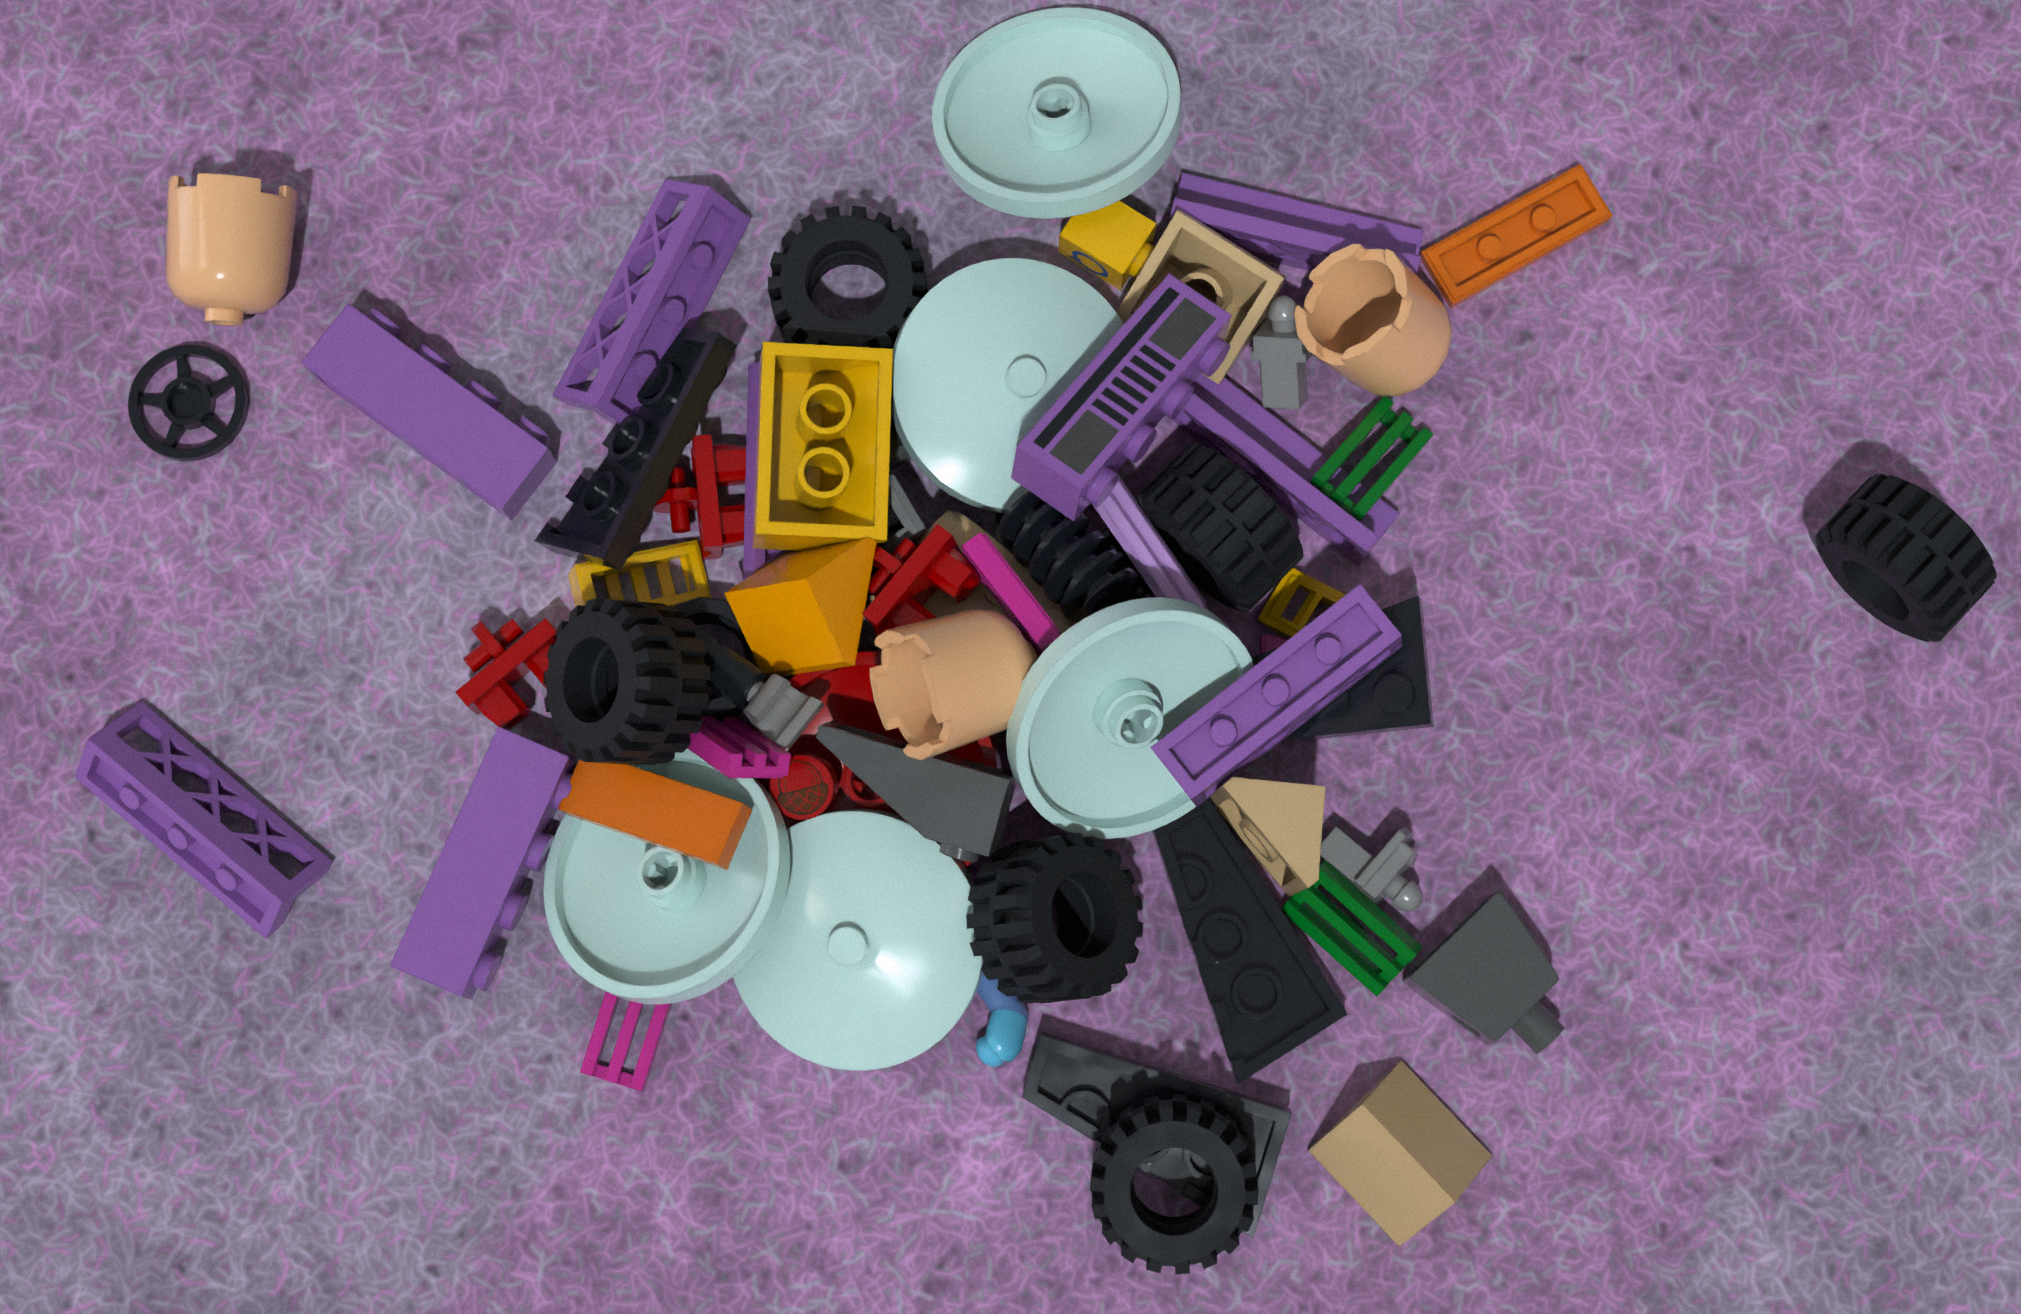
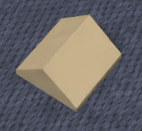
(1216, 271)
(1277, 825)
(1401, 1154)

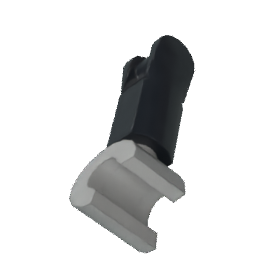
(768, 702)

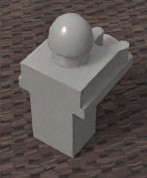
(1281, 357)
(1377, 875)

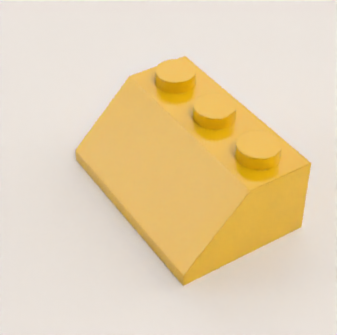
(822, 445)

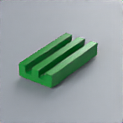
(1397, 427)
(1344, 936)

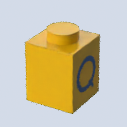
(1109, 242)

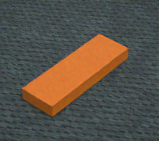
(1515, 236)
(657, 810)

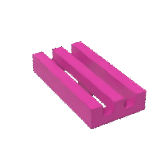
(1010, 593)
(729, 742)
(596, 1045)

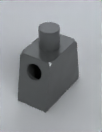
(1491, 978)

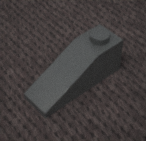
(940, 796)

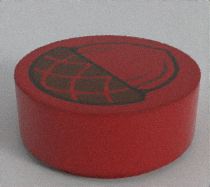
(807, 788)

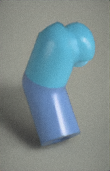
(1005, 1026)

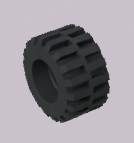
(839, 243)
(1221, 527)
(1906, 557)
(626, 682)
(1017, 928)
(1185, 1238)

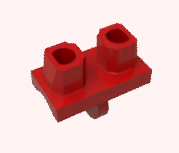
(712, 468)
(912, 576)
(492, 687)

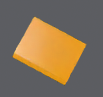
(806, 607)

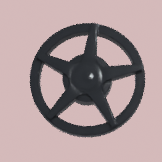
(188, 403)

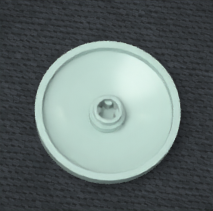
(1057, 112)
(986, 365)
(1108, 697)
(658, 920)
(866, 946)

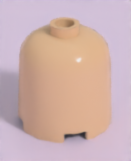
(228, 245)
(1374, 321)
(950, 679)

